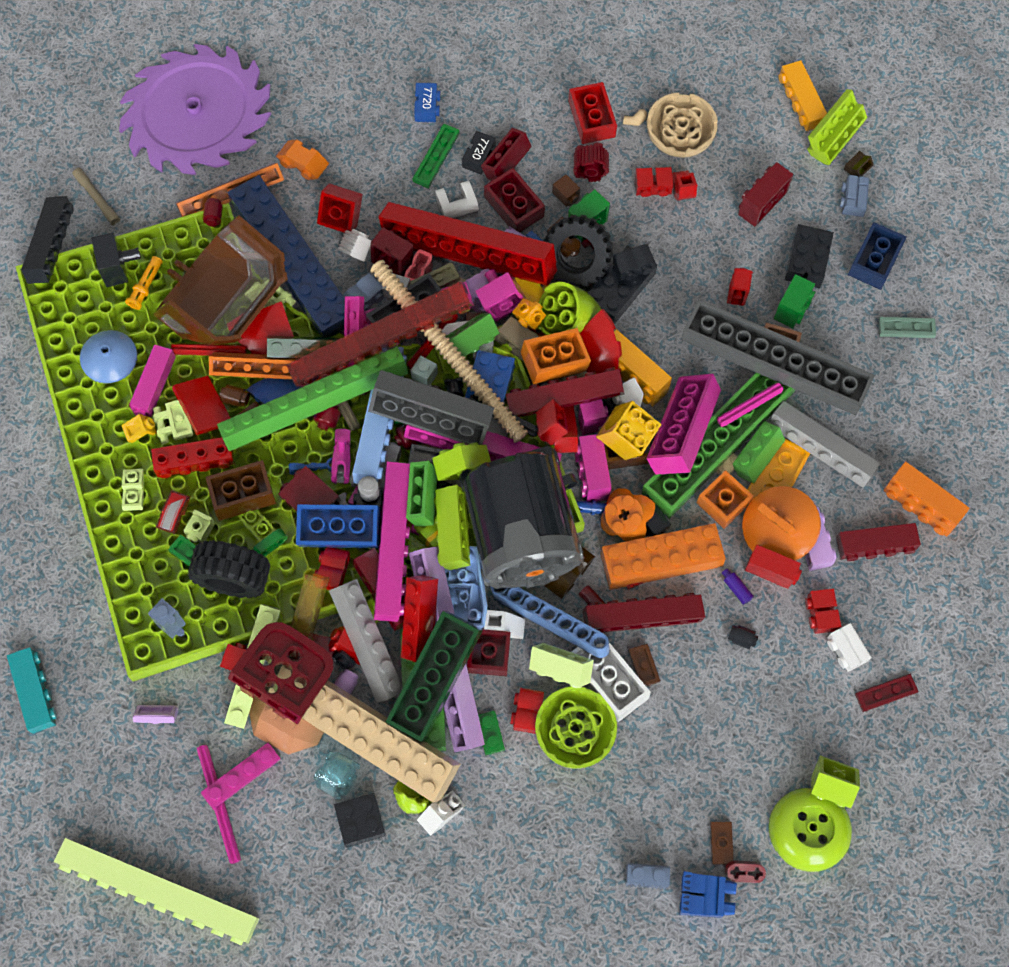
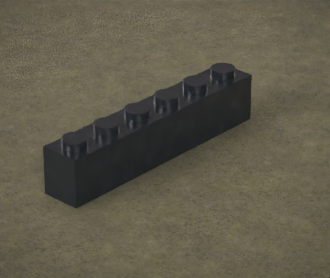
(47, 240)

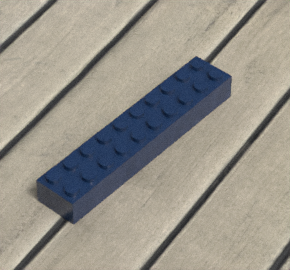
(305, 274)

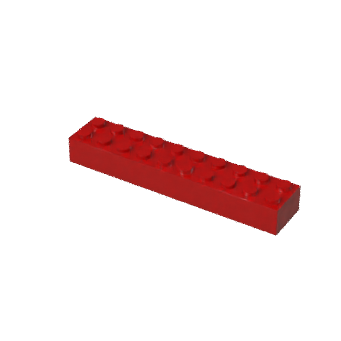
(472, 243)

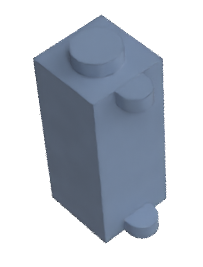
(167, 619)

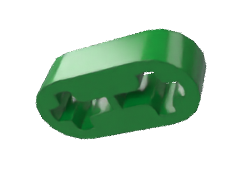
(271, 542)

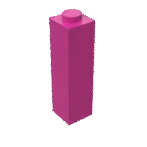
(152, 381)

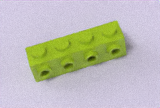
(452, 528)

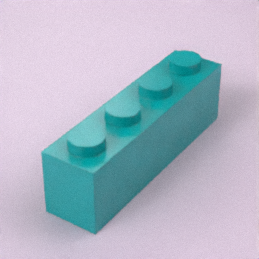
(31, 690)

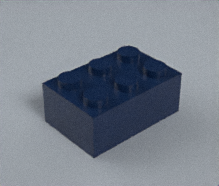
(877, 255)

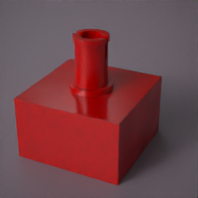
(339, 208)

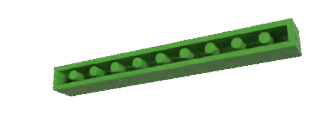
(309, 399)

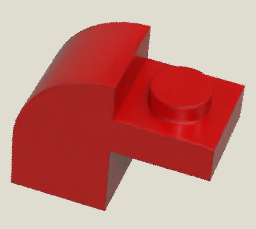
(684, 185)

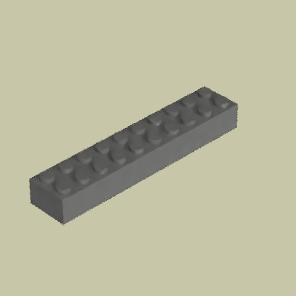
(777, 357)

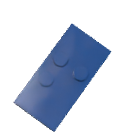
(338, 526)

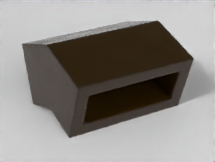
(859, 164)

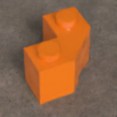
(308, 162)

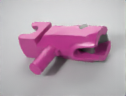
(341, 457)

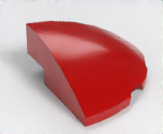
(269, 322)
(601, 343)

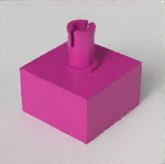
(500, 294)

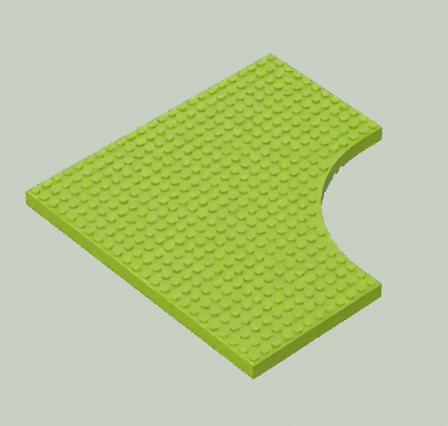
(90, 415)

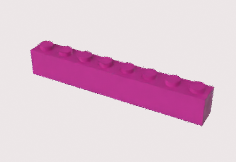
(497, 445)
(392, 544)

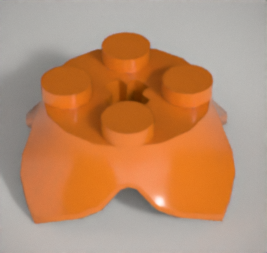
(640, 509)

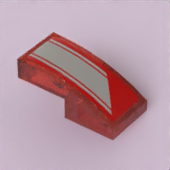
(172, 511)

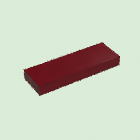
(886, 692)

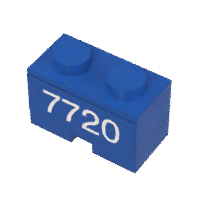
(426, 102)

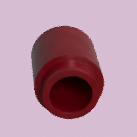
(212, 212)

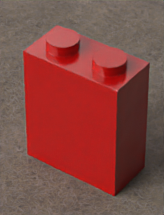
(773, 567)

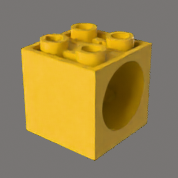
(628, 430)

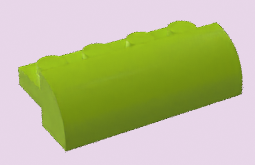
(836, 128)

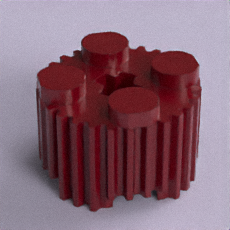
(591, 162)

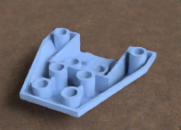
(468, 591)

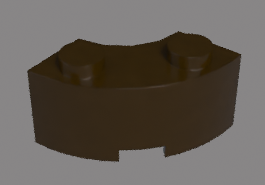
(565, 582)

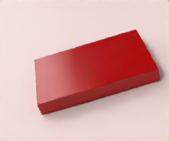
(201, 404)

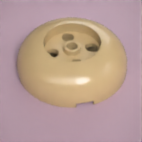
(682, 114)

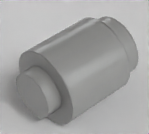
(368, 488)

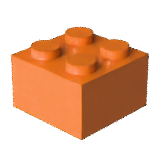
(724, 499)

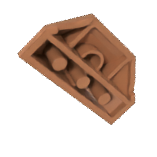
(282, 732)

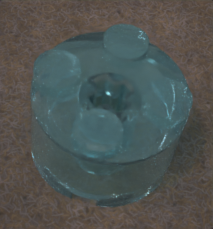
(336, 775)

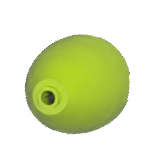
(566, 308)

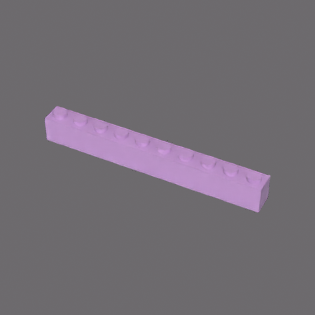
(460, 705)

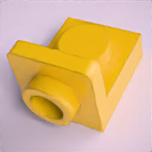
(138, 427)

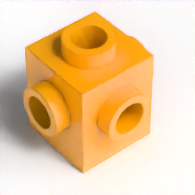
(529, 313)

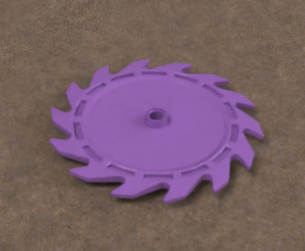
(195, 109)

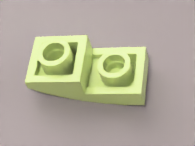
(133, 489)

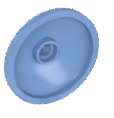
(112, 365)

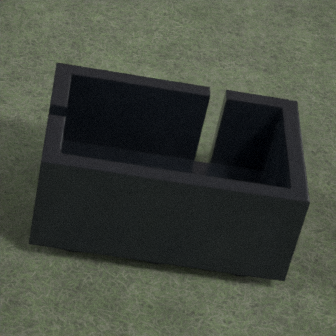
(809, 254)

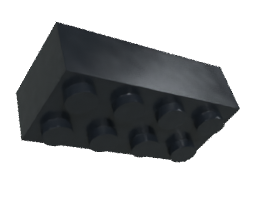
(420, 290)
(617, 294)

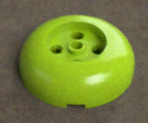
(598, 720)
(810, 854)

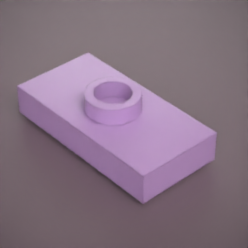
(155, 713)

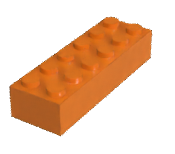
(662, 556)

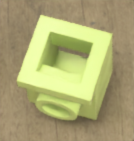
(206, 525)

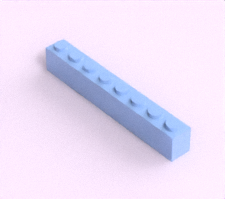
(372, 442)

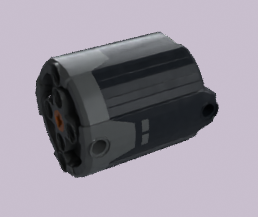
(522, 519)

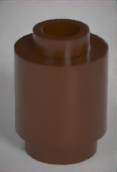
(234, 395)

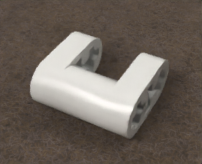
(459, 207)

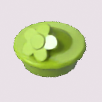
(504, 350)

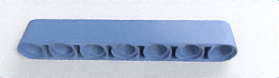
(556, 623)

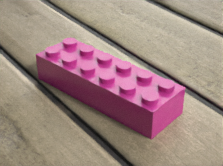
(684, 424)

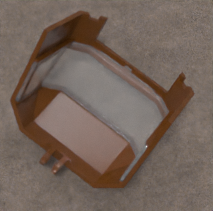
(223, 286)

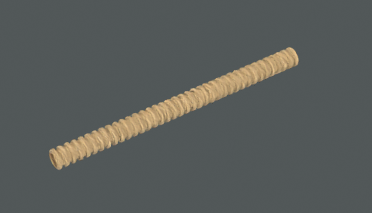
(452, 355)

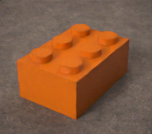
(555, 356)

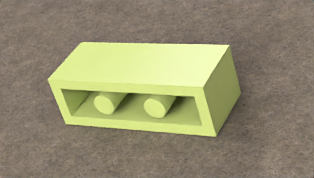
(561, 665)

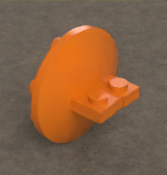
(782, 522)

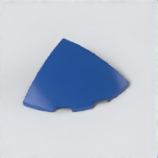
(270, 389)

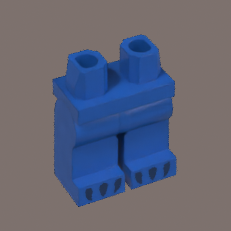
(713, 895)

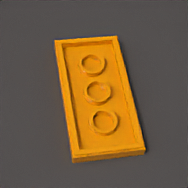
(782, 468)

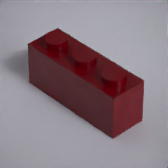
(506, 154)

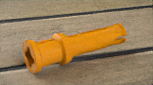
(139, 289)

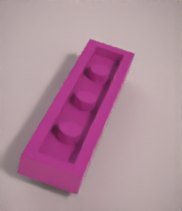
(353, 315)
(240, 776)

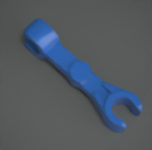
(293, 467)

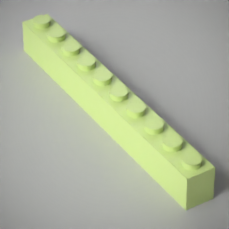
(156, 890)

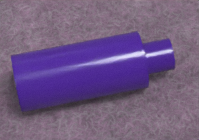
(737, 586)

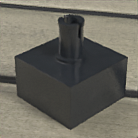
(112, 259)

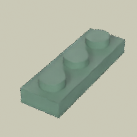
(907, 327)

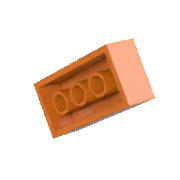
(926, 499)

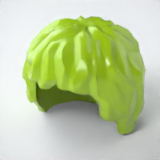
(410, 800)

